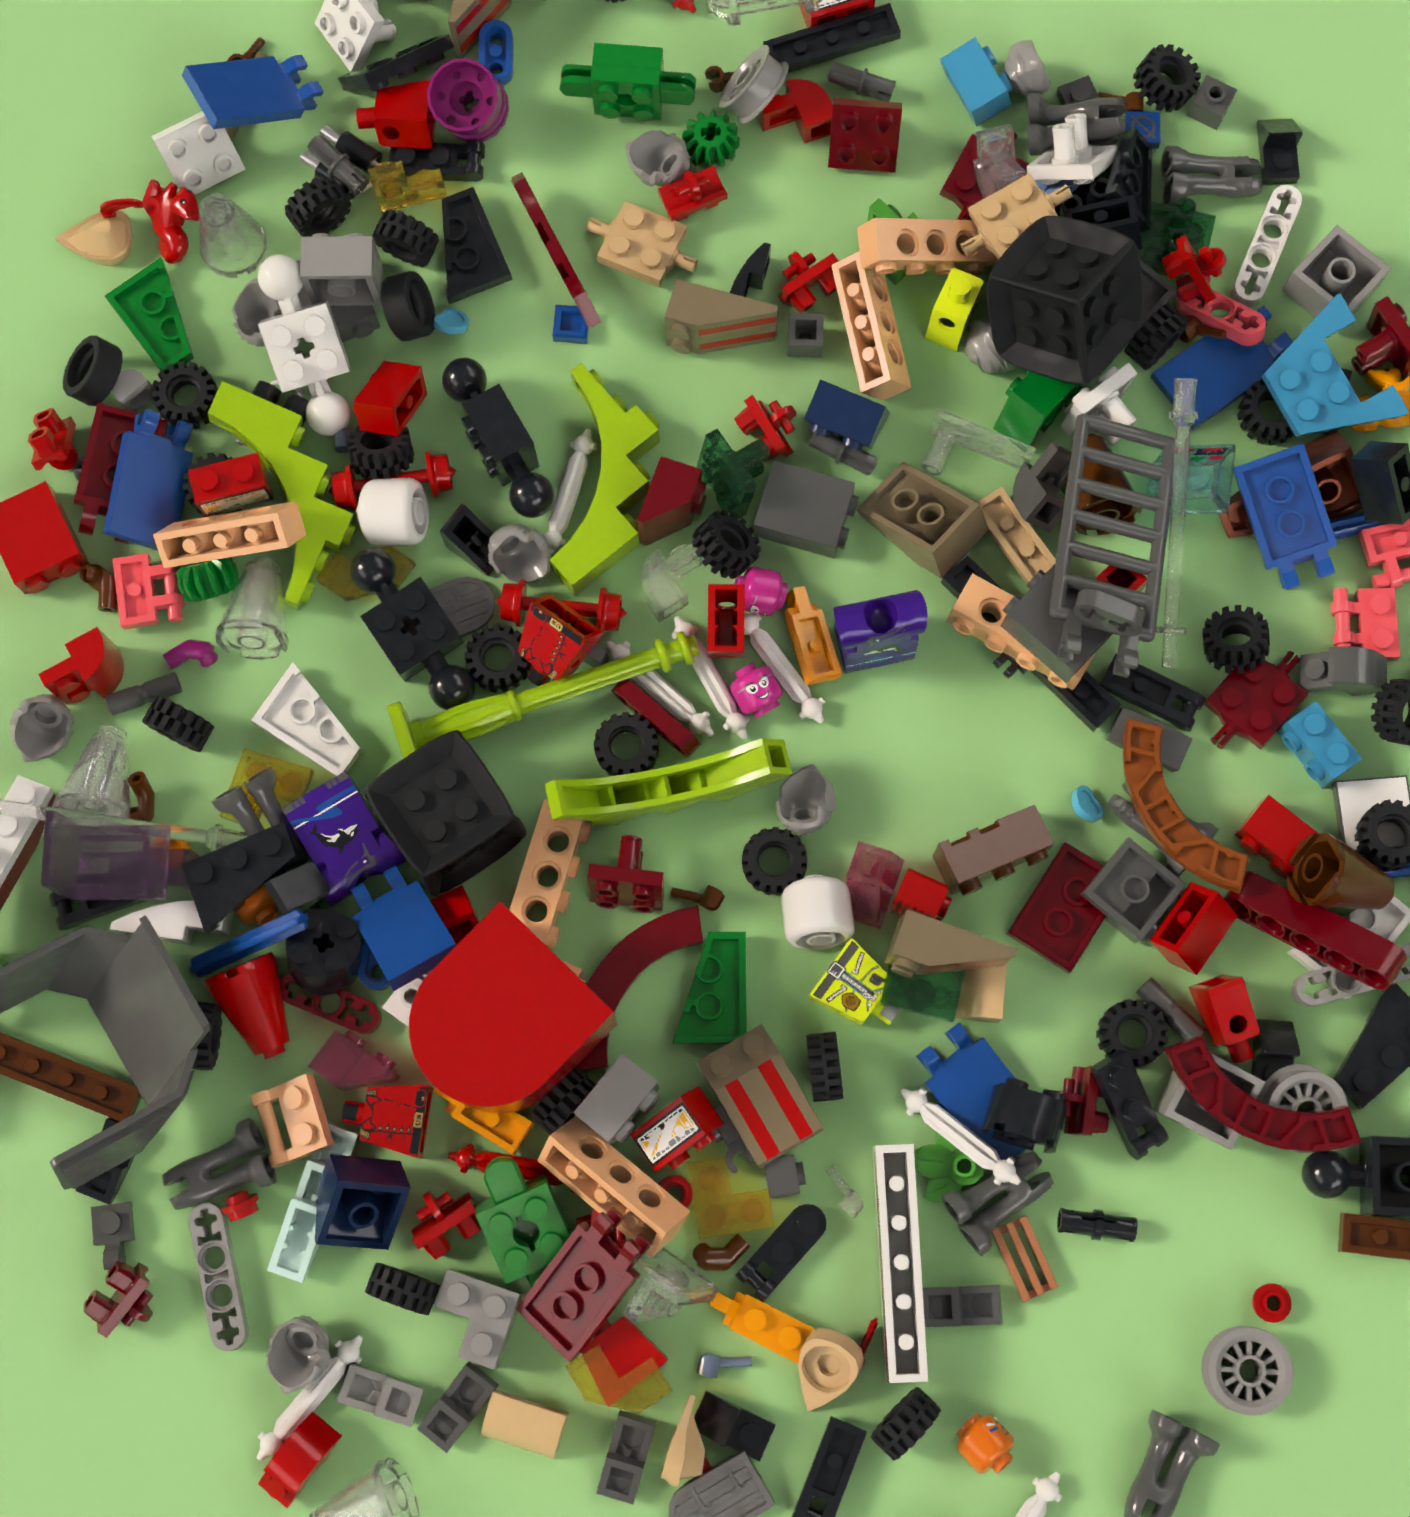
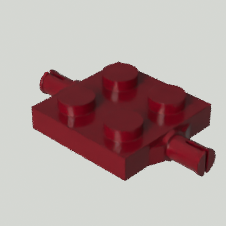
(962, 184)
(1256, 701)

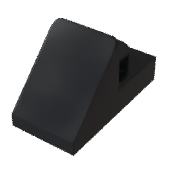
(1278, 150)
(298, 889)
(1273, 1047)
(733, 1425)

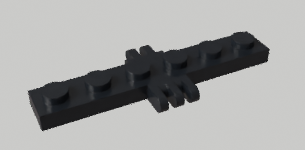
(1087, 700)

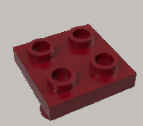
(864, 135)
(1389, 340)
(627, 882)

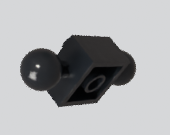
(499, 436)
(374, 572)
(1377, 1175)

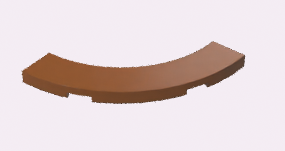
(1166, 820)

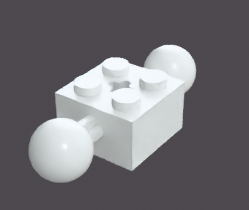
(281, 281)

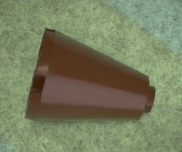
(1109, 476)
(1336, 876)

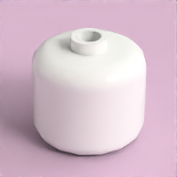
(393, 512)
(817, 913)

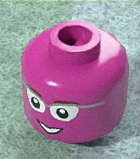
(763, 590)
(756, 690)

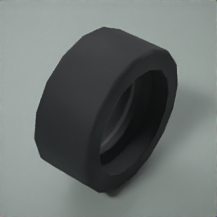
(408, 306)
(92, 370)

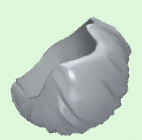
(1026, 69)
(658, 157)
(251, 308)
(982, 351)
(519, 553)
(41, 727)
(805, 801)
(297, 1353)

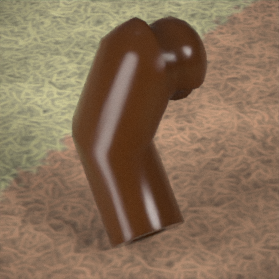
(104, 583)
(144, 795)
(720, 1259)

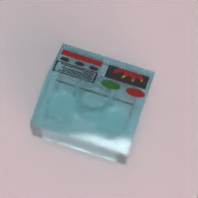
(1207, 479)

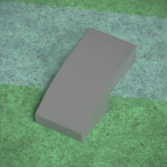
(380, 1394)

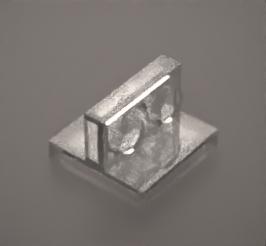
(666, 1287)

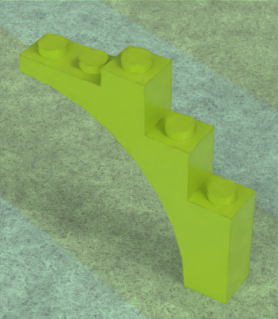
(272, 434)
(605, 532)
(669, 788)

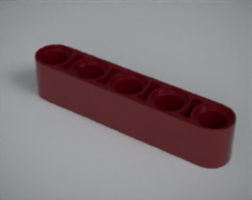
(1317, 932)

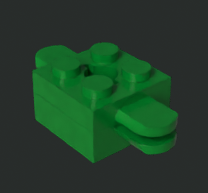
(627, 82)
(520, 1221)

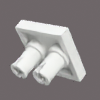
(353, 29)
(197, 153)
(1072, 155)
(1103, 401)

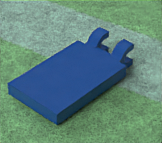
(251, 90)
(1222, 370)
(148, 481)
(1287, 513)
(402, 929)
(965, 1083)

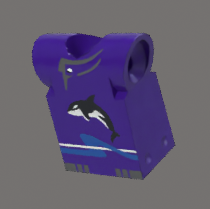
(880, 630)
(342, 836)

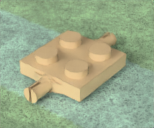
(1009, 213)
(642, 244)

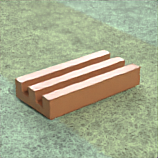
(1038, 1289)

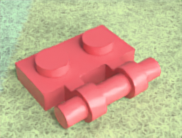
(1385, 546)
(136, 591)
(1375, 620)

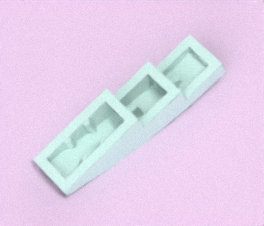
(296, 1240)

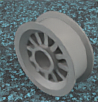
(753, 84)
(1314, 1088)
(1277, 1353)

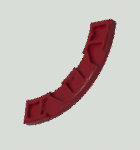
(555, 250)
(632, 957)
(1252, 1118)

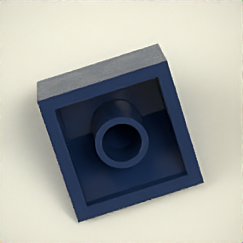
(845, 415)
(360, 1201)

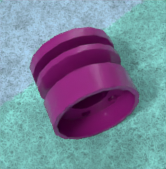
(456, 86)

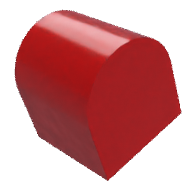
(503, 1018)

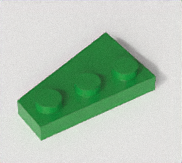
(152, 315)
(718, 993)

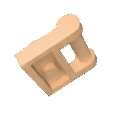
(302, 1115)

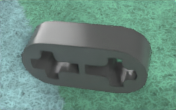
(1109, 612)

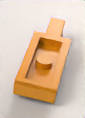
(811, 639)
(502, 1129)
(763, 1324)

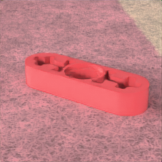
(1232, 326)

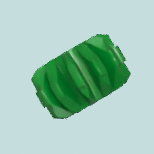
(711, 127)
(207, 579)

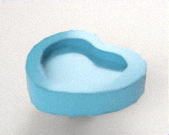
(451, 321)
(1086, 805)

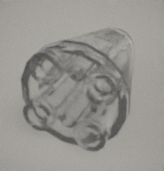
(100, 776)

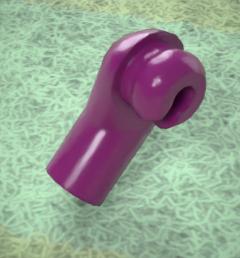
(191, 650)

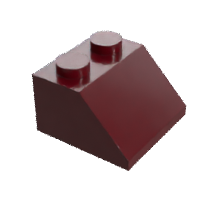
(671, 500)

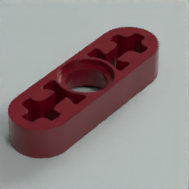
(660, 719)
(350, 1022)

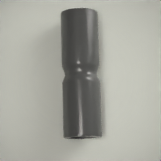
(141, 694)
(1173, 1014)

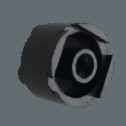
(338, 965)
(1025, 1116)

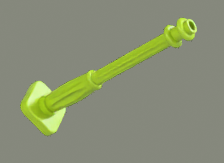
(494, 712)

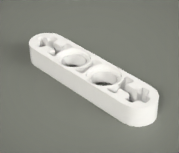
(1265, 245)

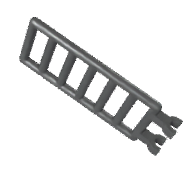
(1067, 547)

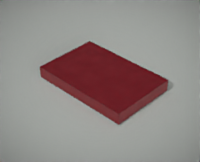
(1056, 917)

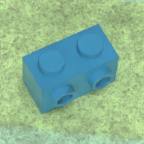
(976, 81)
(1318, 744)

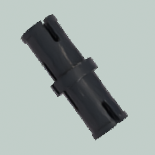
(1097, 1224)

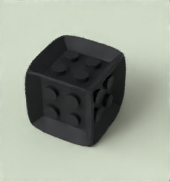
(1065, 298)
(445, 812)

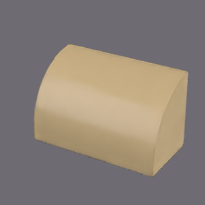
(982, 995)
(524, 1423)

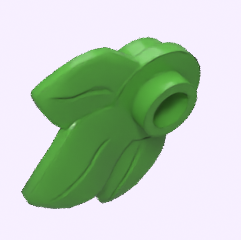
(941, 1165)

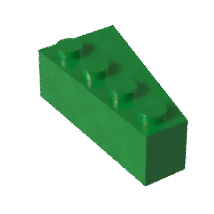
(1033, 406)

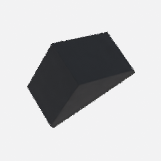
(468, 538)

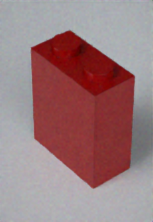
(38, 539)

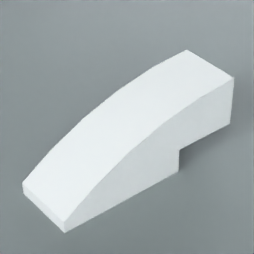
(171, 921)

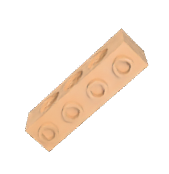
(922, 246)
(871, 329)
(230, 534)
(967, 619)
(542, 858)
(611, 1180)

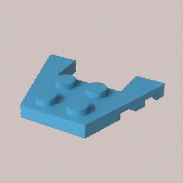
(1314, 388)

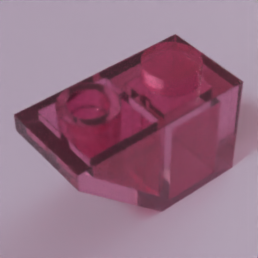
(872, 882)
(350, 1066)

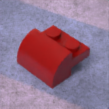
(92, 666)

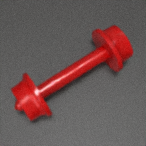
(438, 472)
(608, 611)

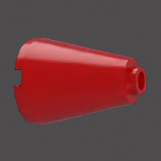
(253, 1003)

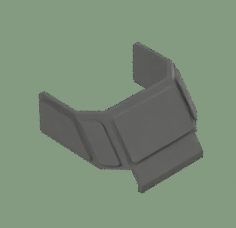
(145, 1016)

